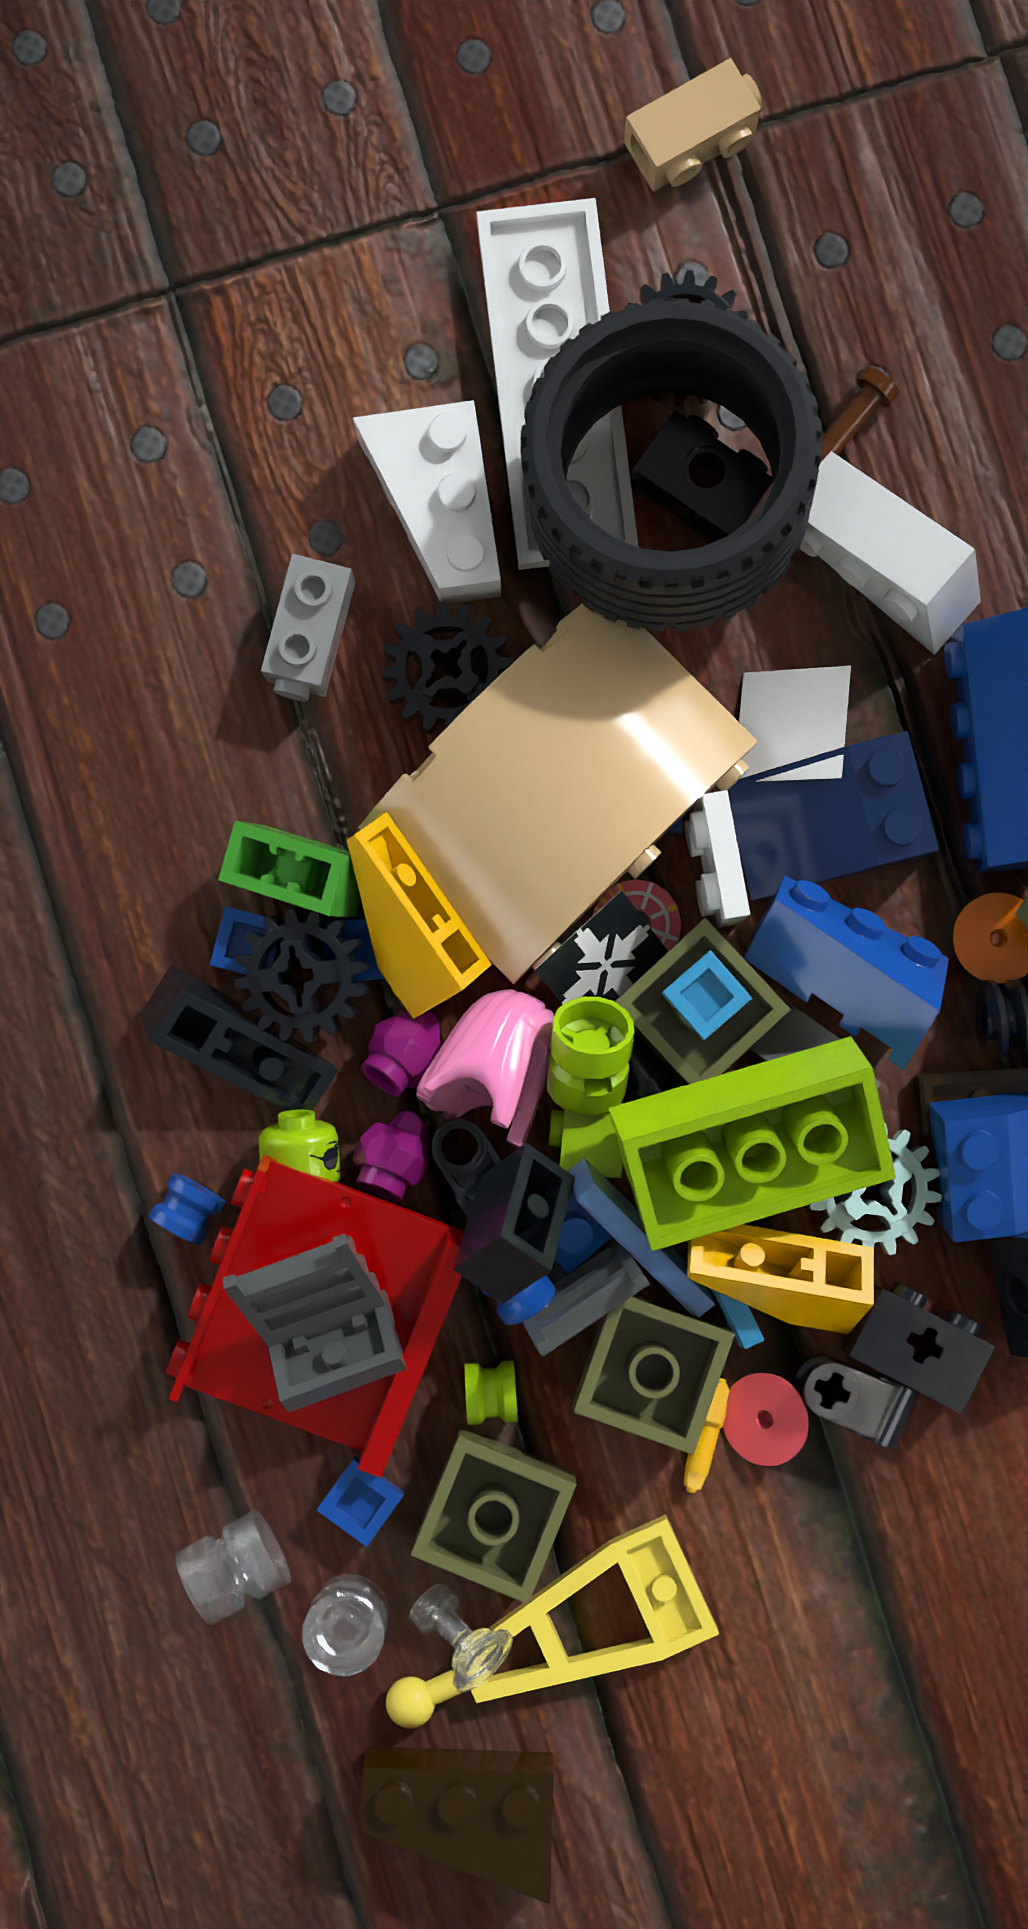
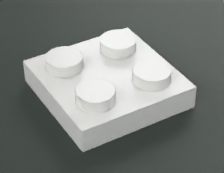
(713, 837)

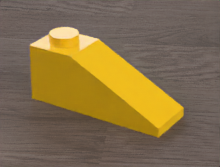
(411, 924)
(787, 1275)

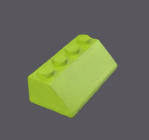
(753, 1142)

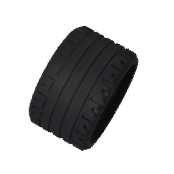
(655, 352)

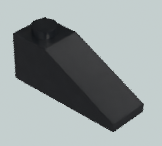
(225, 1040)

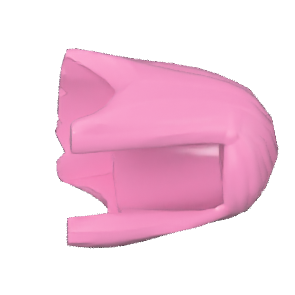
(494, 1060)

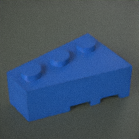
(852, 964)

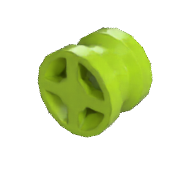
(490, 1392)

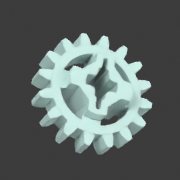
(894, 1215)

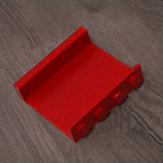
(292, 1214)

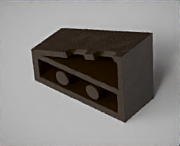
(465, 1810)

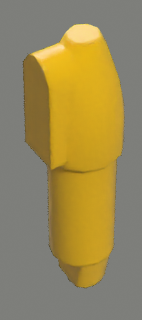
(698, 1465)

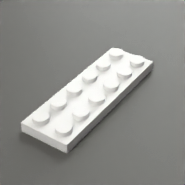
(540, 289)

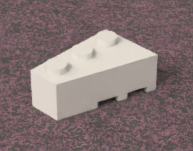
(892, 553)

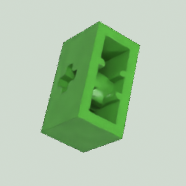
(291, 869)

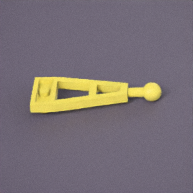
(663, 1592)

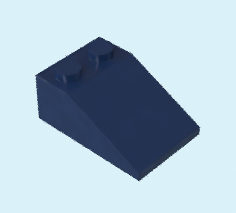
(834, 825)

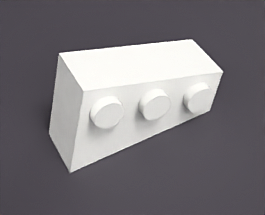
(439, 491)

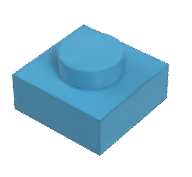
(706, 995)

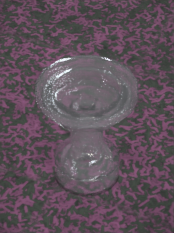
(476, 1652)

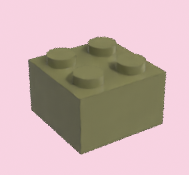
(669, 1033)
(653, 1372)
(494, 1514)

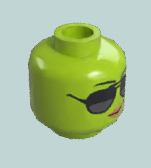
(302, 1144)

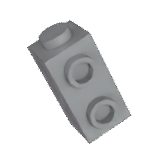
(308, 627)

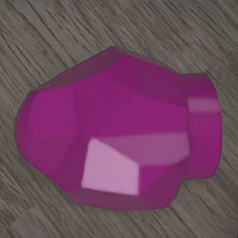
(402, 1051)
(393, 1156)

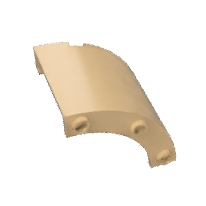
(562, 783)

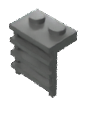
(585, 1295)
(321, 1322)

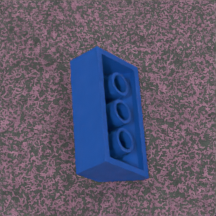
(992, 720)

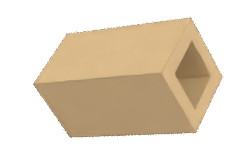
(693, 125)

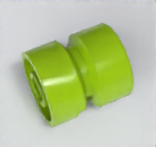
(589, 1055)

